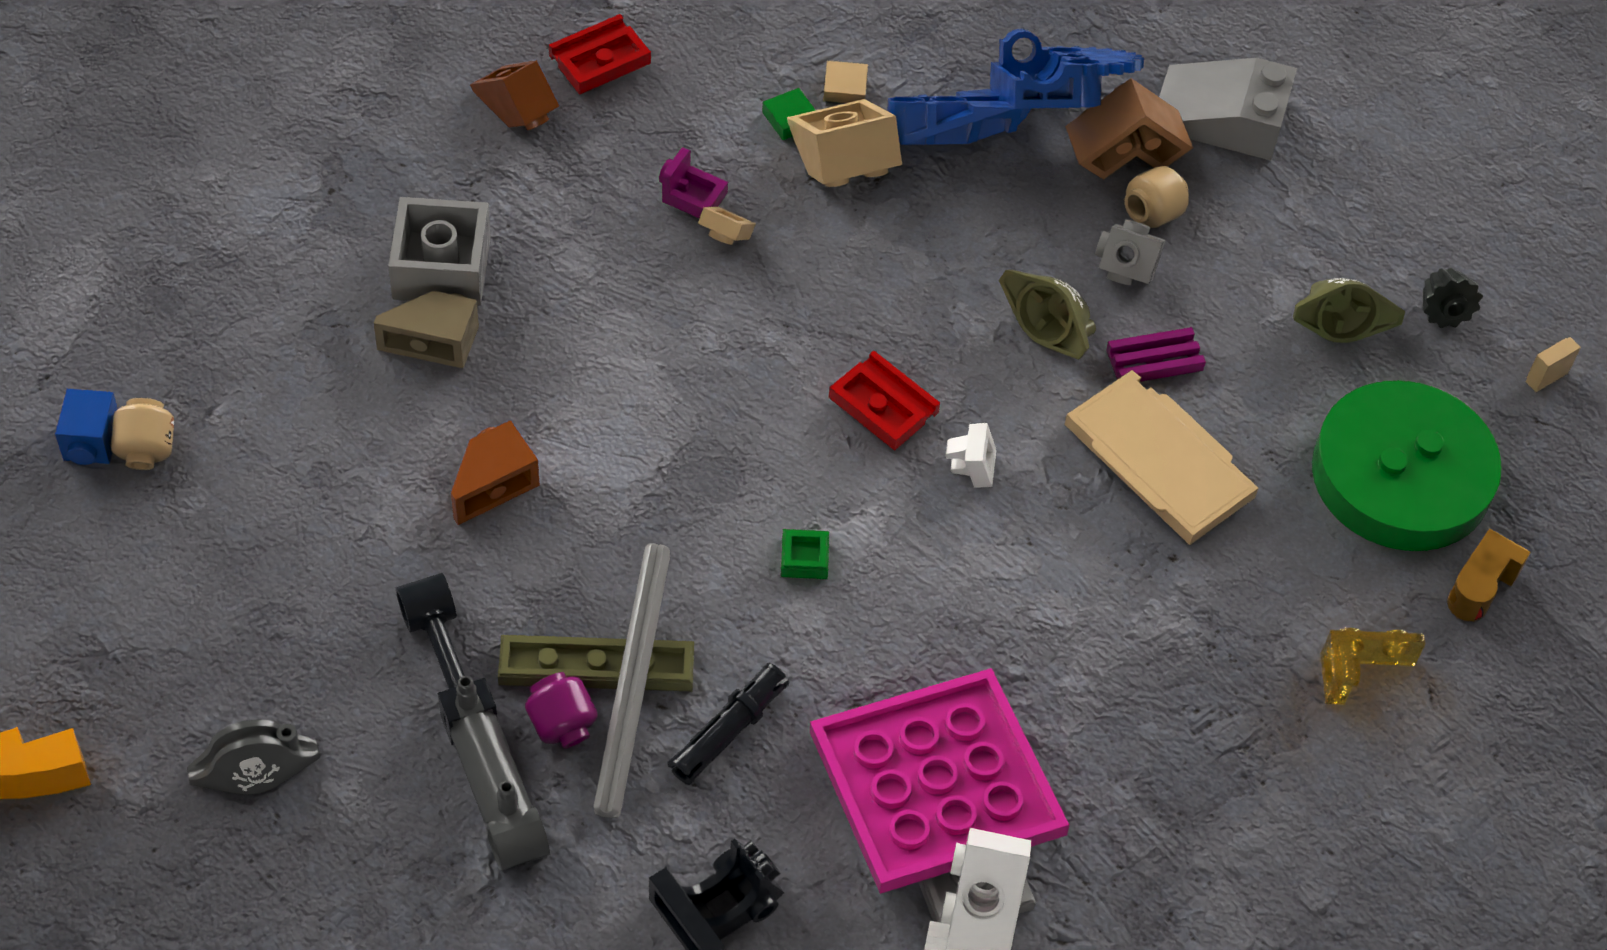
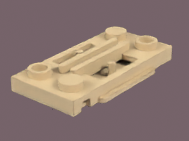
(1162, 456)

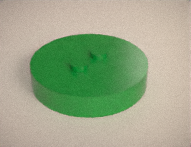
(1406, 465)

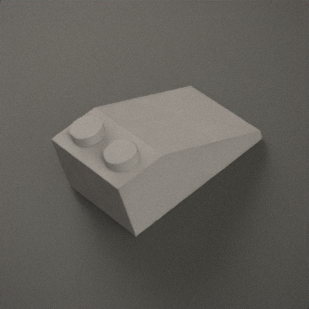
(1231, 102)

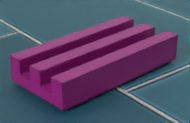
(1152, 350)

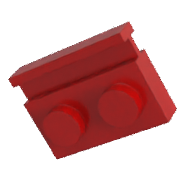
(599, 54)
(884, 400)

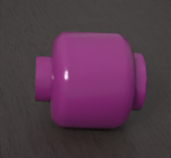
(561, 710)

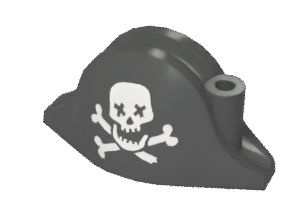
(252, 757)

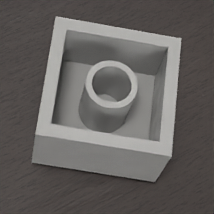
(439, 248)

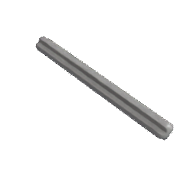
(632, 681)

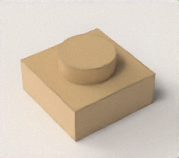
(726, 225)

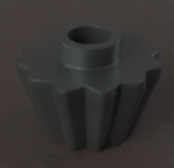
(1450, 298)

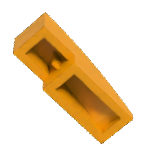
(40, 766)

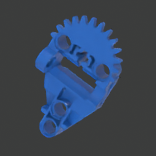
(1043, 80)

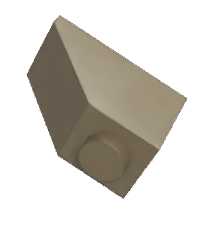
(430, 328)

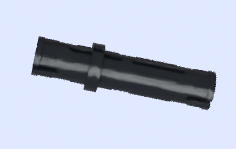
(743, 708)

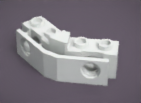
(978, 916)

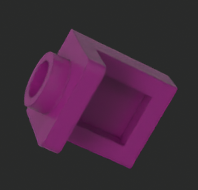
(690, 187)

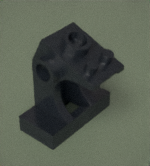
(737, 870)

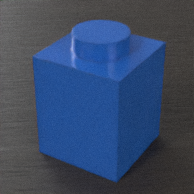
(86, 426)

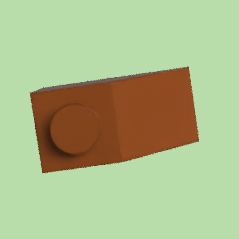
(517, 94)
(493, 471)

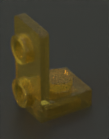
(1351, 647)

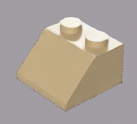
(847, 142)

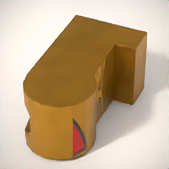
(1477, 582)

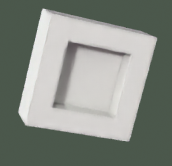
(973, 455)

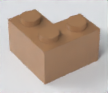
(1128, 126)

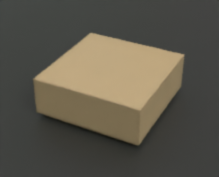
(845, 82)
(1552, 364)

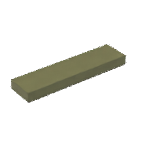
(593, 660)

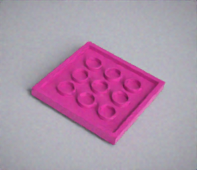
(929, 770)

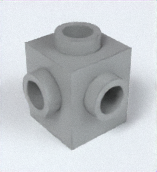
(1146, 251)

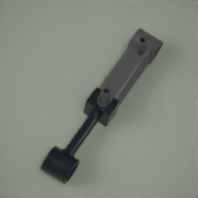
(474, 729)

